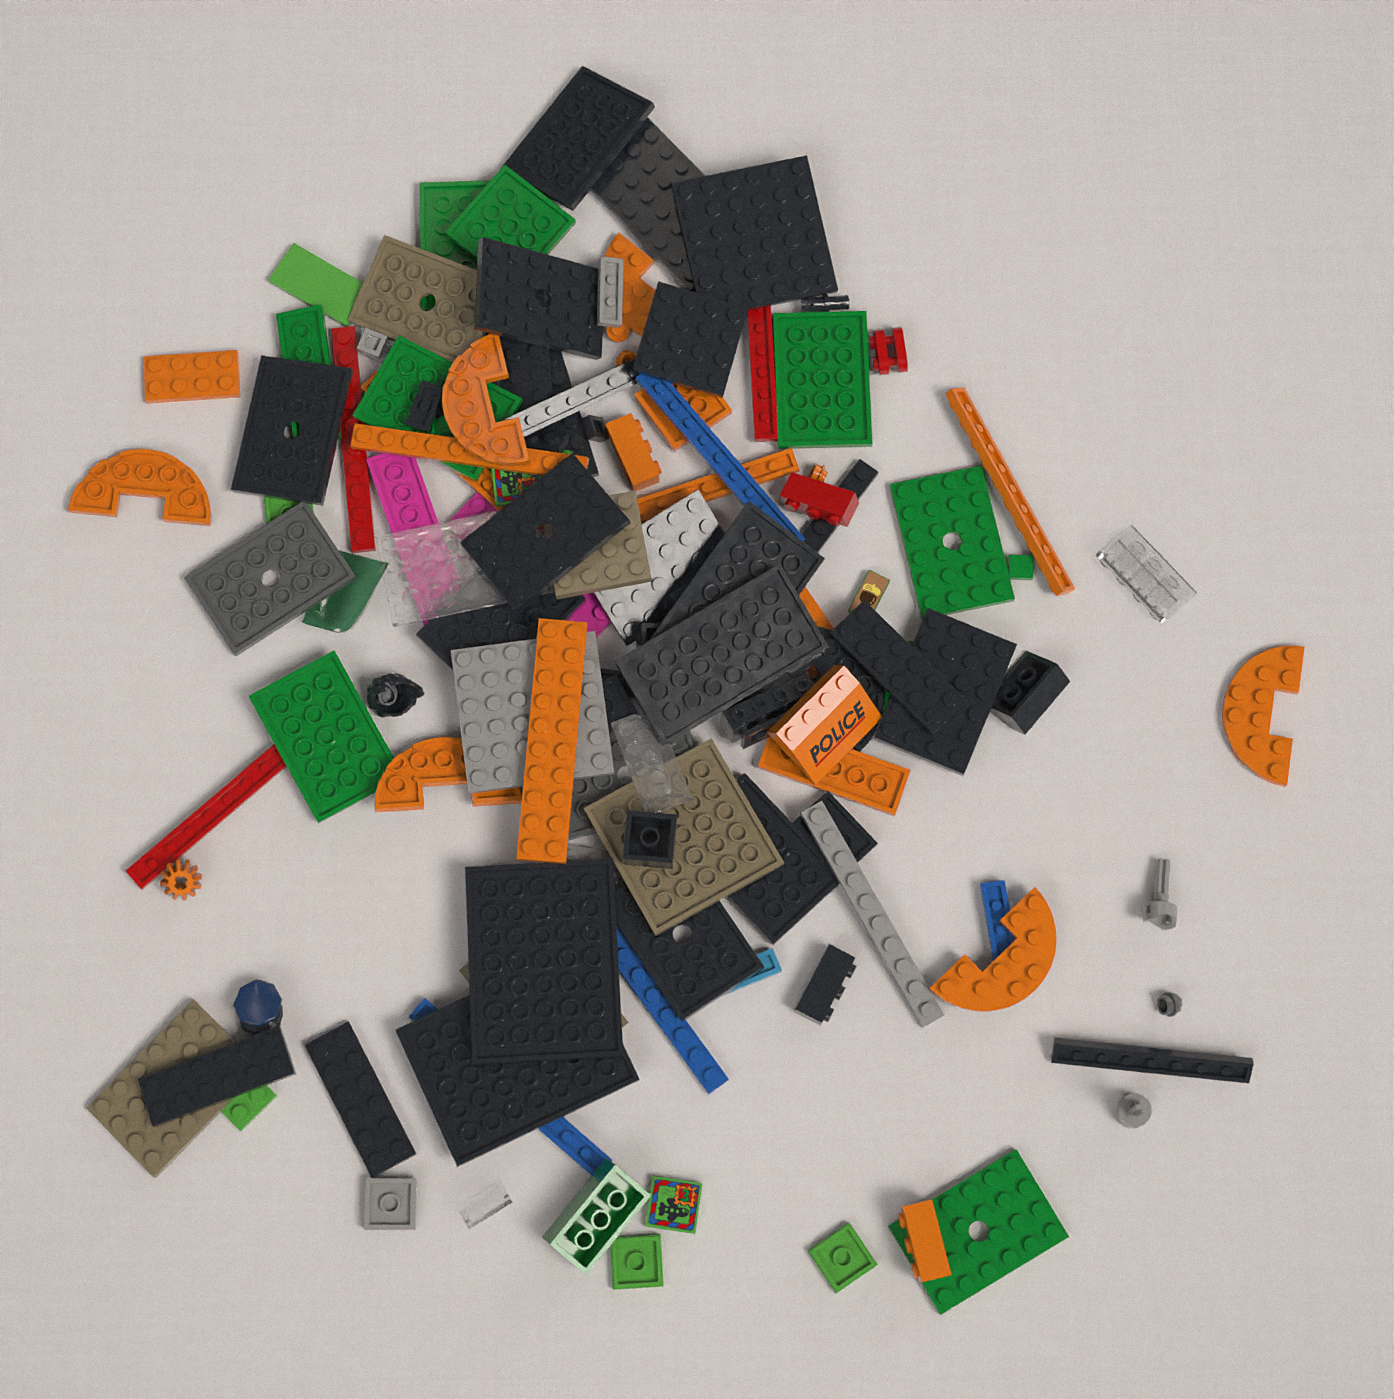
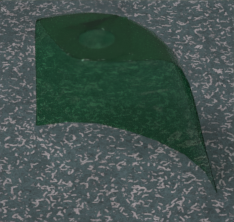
(349, 603)

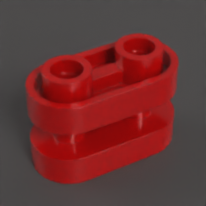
(879, 341)

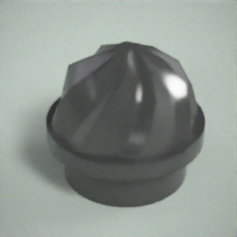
(1169, 1004)

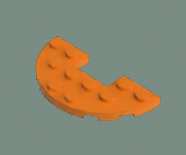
(636, 292)
(470, 410)
(143, 475)
(1249, 711)
(431, 764)
(1015, 971)

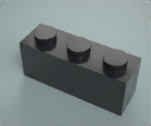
(826, 985)

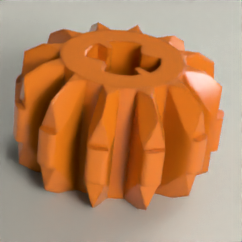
(191, 883)

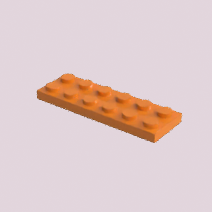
(853, 778)

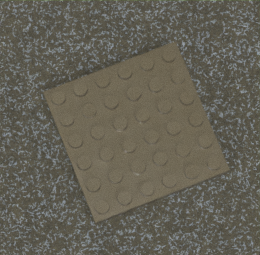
(716, 842)

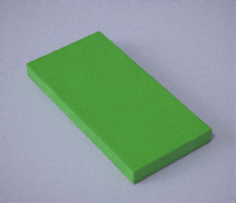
(317, 283)

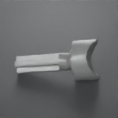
(1160, 910)
(1133, 1110)

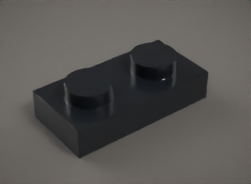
(425, 407)
(547, 441)

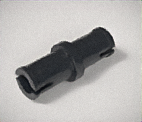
(825, 303)

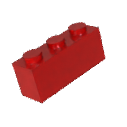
(819, 499)

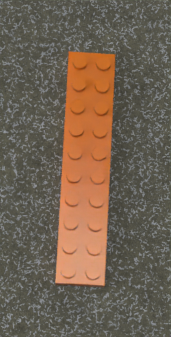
(552, 741)

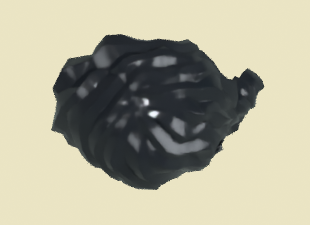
(392, 694)

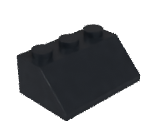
(1028, 691)

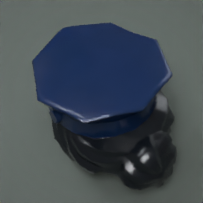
(258, 1007)

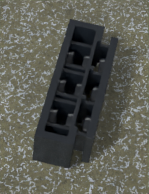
(757, 715)

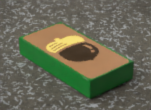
(871, 590)

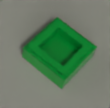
(1020, 567)

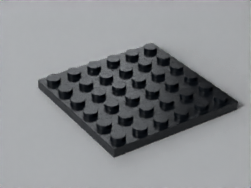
(755, 234)

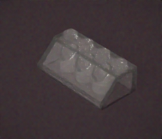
(1145, 574)
(650, 765)

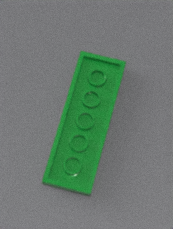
(304, 339)

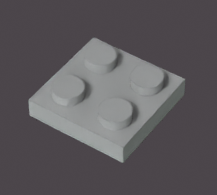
(390, 1204)

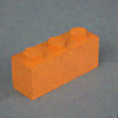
(633, 452)
(924, 1241)

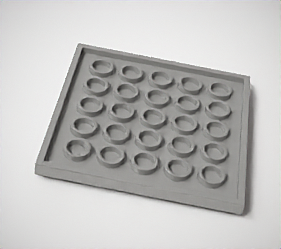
(495, 707)

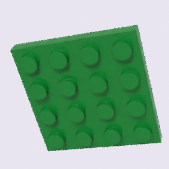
(513, 214)

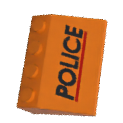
(826, 723)

